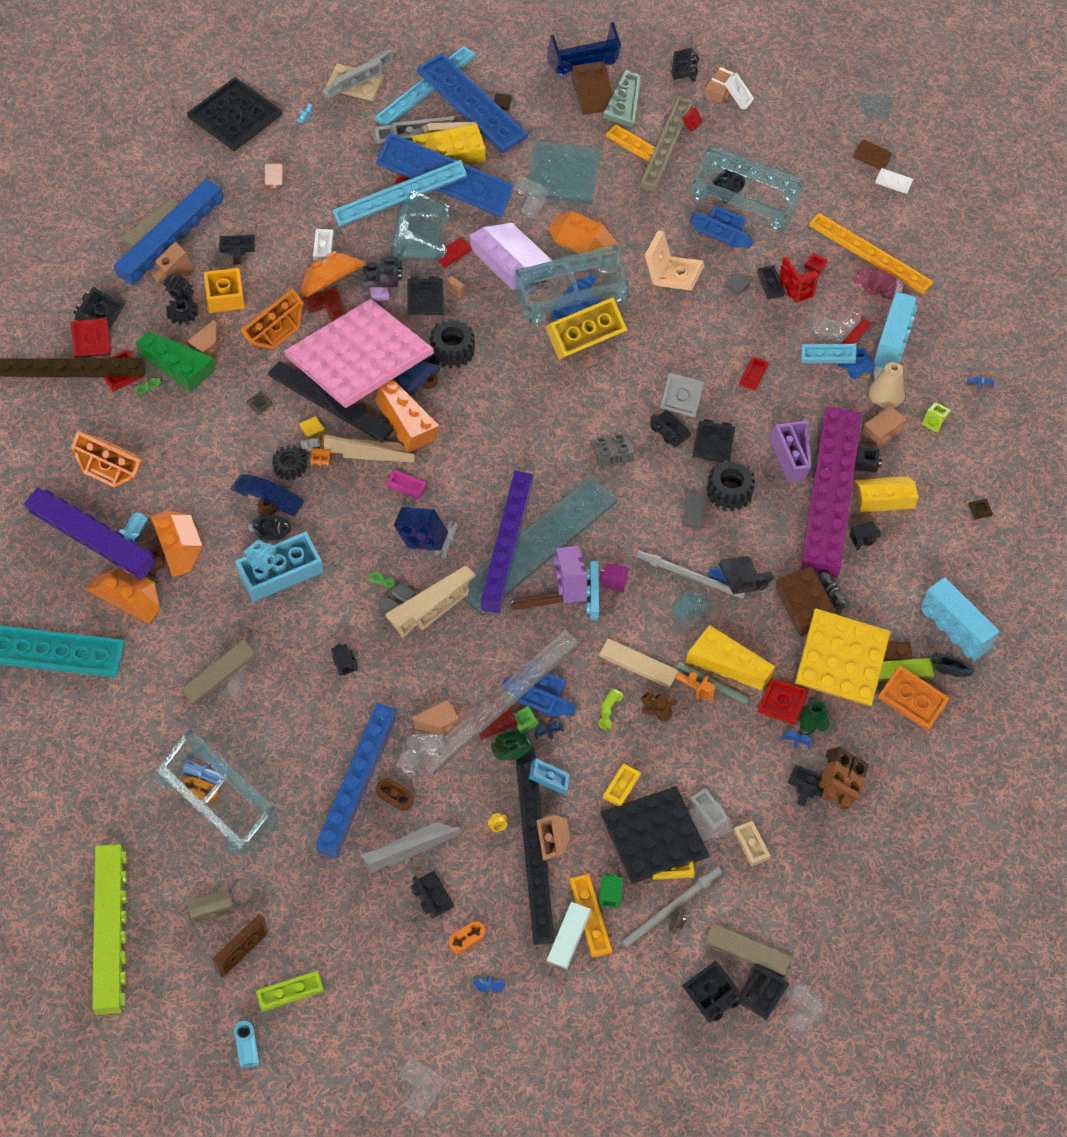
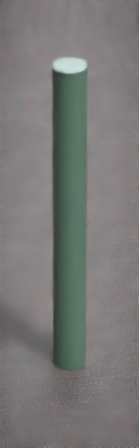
(718, 686)

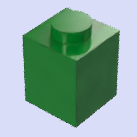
(610, 891)

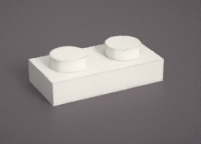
(739, 91)
(894, 180)
(322, 244)

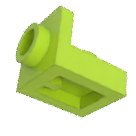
(935, 416)

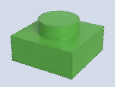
(526, 719)

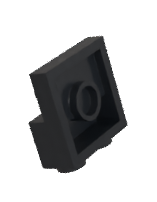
(382, 274)
(425, 296)
(98, 305)
(713, 441)
(713, 992)

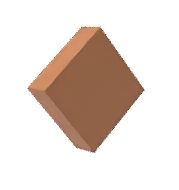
(456, 287)

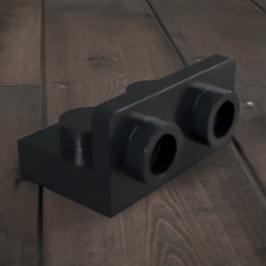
(685, 64)
(730, 181)
(670, 428)
(432, 893)

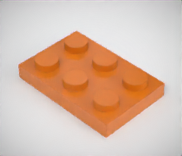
(913, 698)

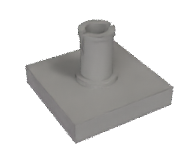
(682, 395)

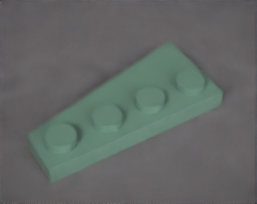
(624, 100)

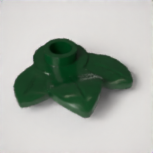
(811, 721)

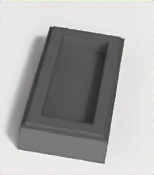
(694, 510)

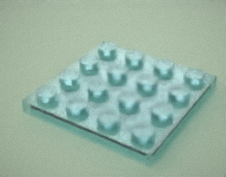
(565, 170)

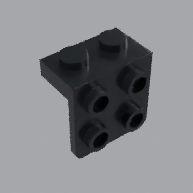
(742, 575)

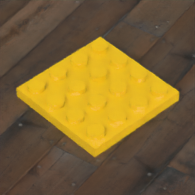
(842, 657)

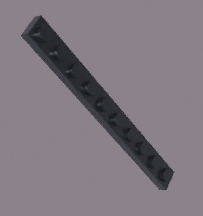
(535, 865)

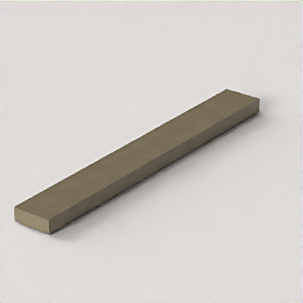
(665, 145)

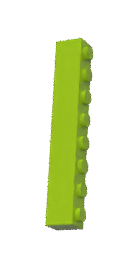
(108, 930)

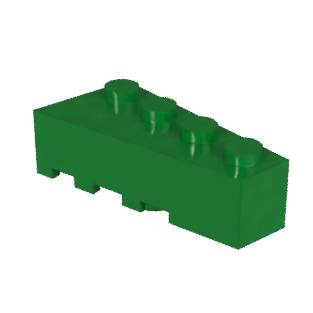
(176, 360)

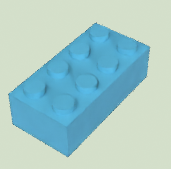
(896, 330)
(296, 564)
(959, 619)

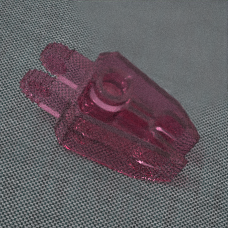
(878, 281)

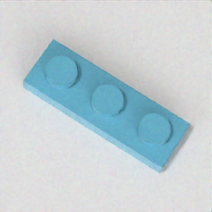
(828, 353)
(593, 591)

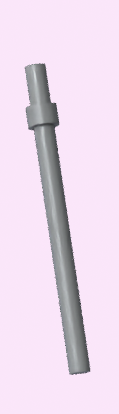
(656, 561)
(702, 883)

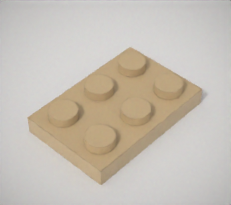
(365, 90)

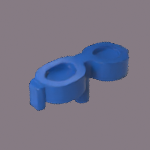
(980, 380)
(717, 574)
(792, 735)
(495, 985)

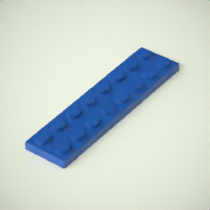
(472, 103)
(415, 160)

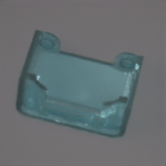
(419, 228)

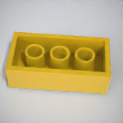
(456, 143)
(586, 328)

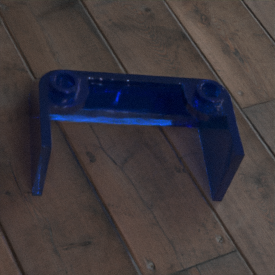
(564, 59)

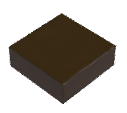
(503, 101)
(980, 509)

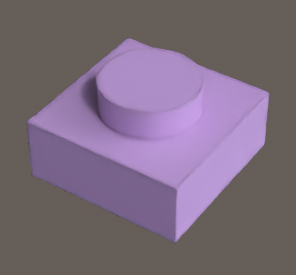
(379, 293)

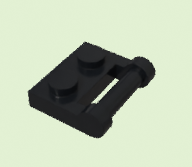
(768, 995)

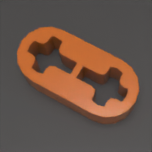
(201, 785)
(469, 941)

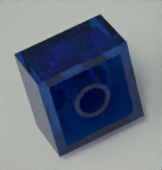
(421, 528)

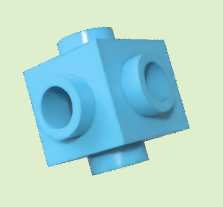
(261, 555)

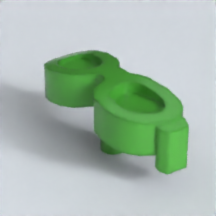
(151, 384)
(378, 578)

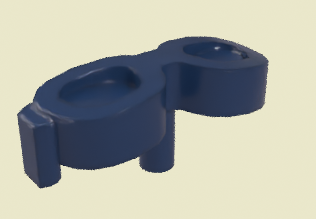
(548, 729)

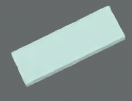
(569, 935)

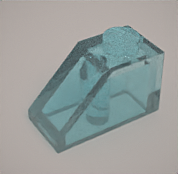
(690, 606)

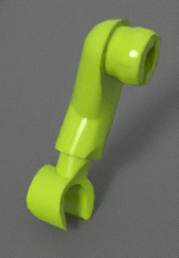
(613, 695)

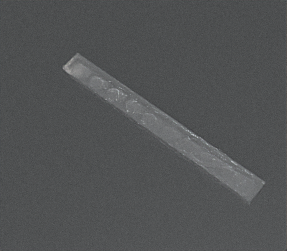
(501, 700)

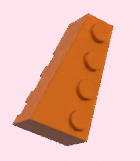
(408, 419)

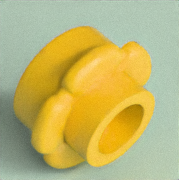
(497, 819)

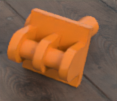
(320, 455)
(703, 689)

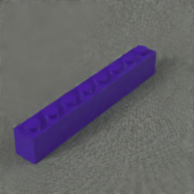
(90, 533)
(507, 542)

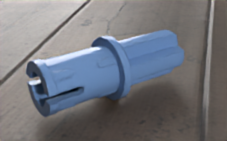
(201, 772)

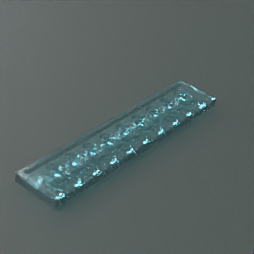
(549, 532)

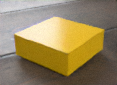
(312, 427)

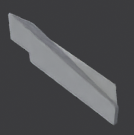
(359, 75)
(405, 129)
(409, 846)

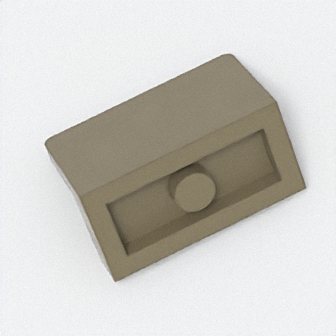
(210, 906)

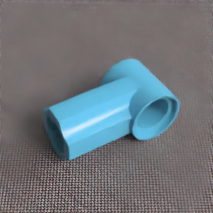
(135, 527)
(246, 1046)

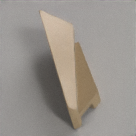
(368, 449)
(431, 603)

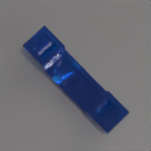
(268, 491)

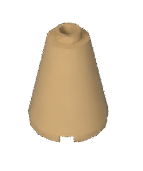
(888, 386)

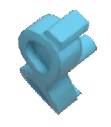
(305, 114)

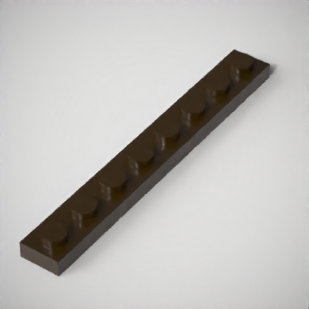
(71, 367)

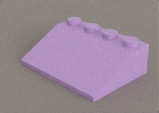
(506, 250)

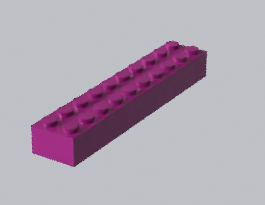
(831, 491)

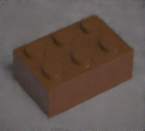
(800, 595)

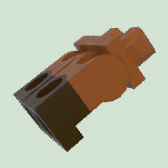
(843, 777)

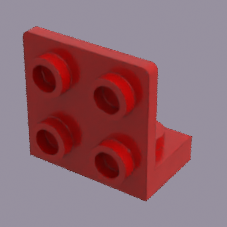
(797, 286)

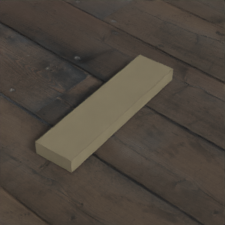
(149, 223)
(219, 672)
(748, 950)

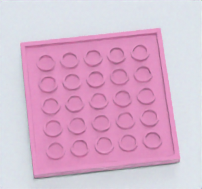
(358, 352)

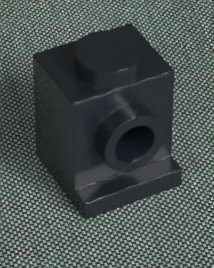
(867, 459)
(864, 534)
(344, 659)

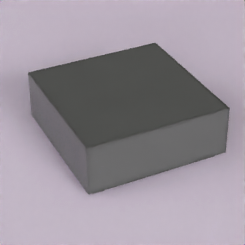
(737, 284)

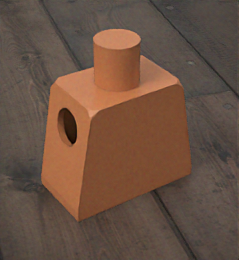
(172, 261)

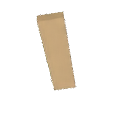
(638, 663)

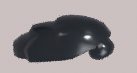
(267, 525)
(950, 666)

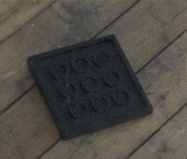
(234, 114)
(654, 834)

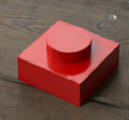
(692, 119)
(816, 263)

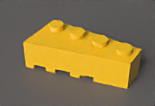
(730, 659)

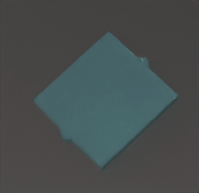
(875, 105)

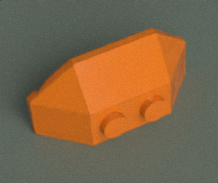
(579, 233)
(328, 271)
(275, 322)
(104, 460)
(178, 540)
(127, 593)

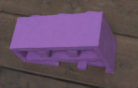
(792, 449)
(570, 574)

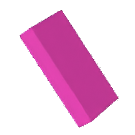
(406, 484)

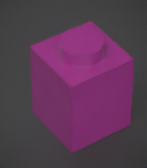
(614, 577)

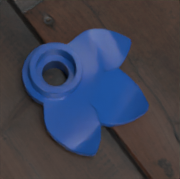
(862, 364)

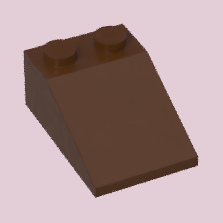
(592, 87)

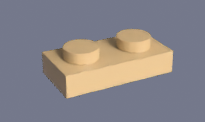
(751, 843)

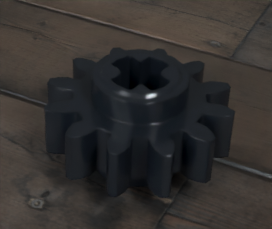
(178, 286)
(181, 310)

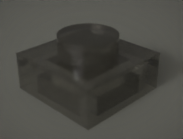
(259, 403)
(678, 920)

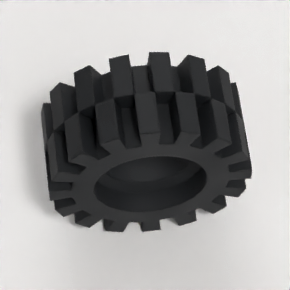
(289, 453)

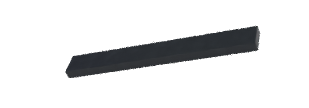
(312, 391)

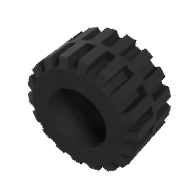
(454, 354)
(726, 496)

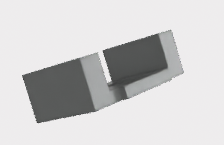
(401, 592)

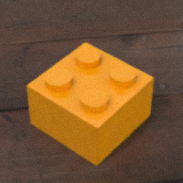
(224, 290)

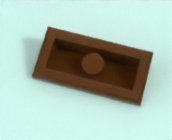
(872, 155)

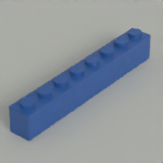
(168, 231)
(356, 781)

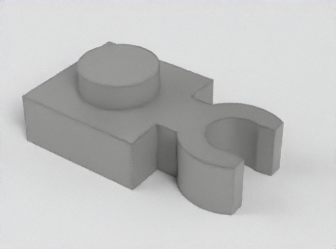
(310, 443)

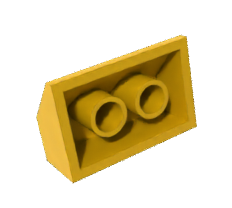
(885, 494)

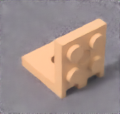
(666, 269)

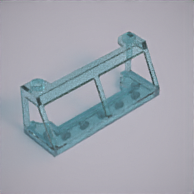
(716, 159)
(603, 258)
(203, 751)

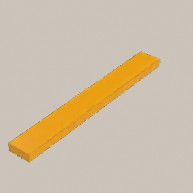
(871, 253)

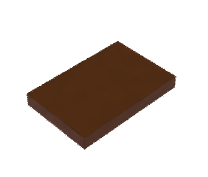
(240, 946)

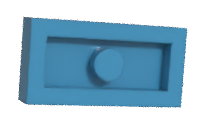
(549, 776)

